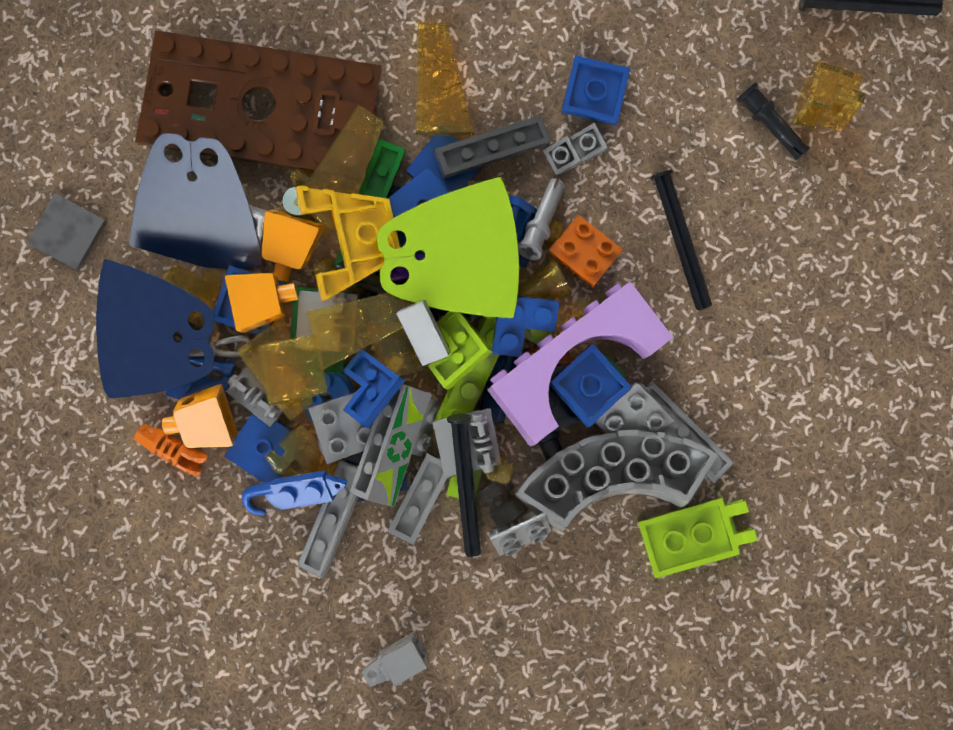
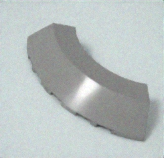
(615, 466)

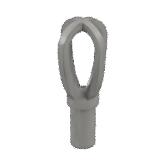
(197, 352)

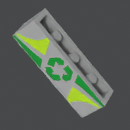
(390, 447)

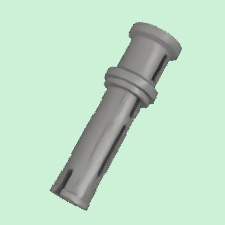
(538, 229)

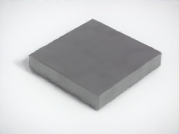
(66, 232)

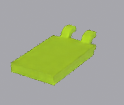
(694, 536)

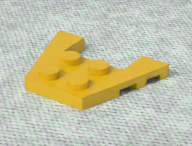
(357, 227)

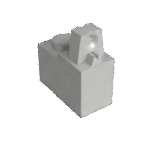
(397, 662)

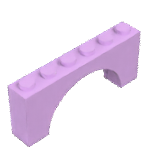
(525, 389)

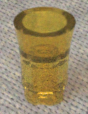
(545, 283)

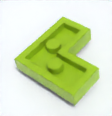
(465, 346)

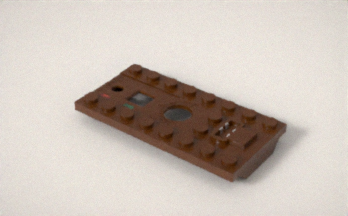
(309, 90)

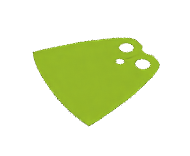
(467, 250)

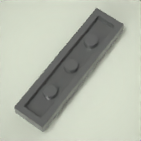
(491, 146)

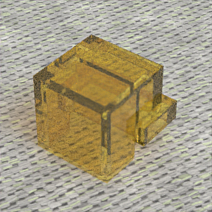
(828, 97)

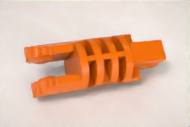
(171, 449)

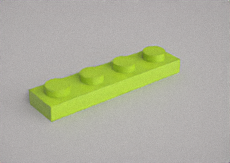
(466, 392)

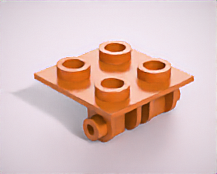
(585, 251)

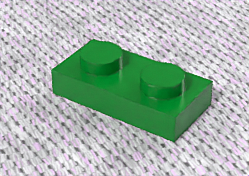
(382, 169)

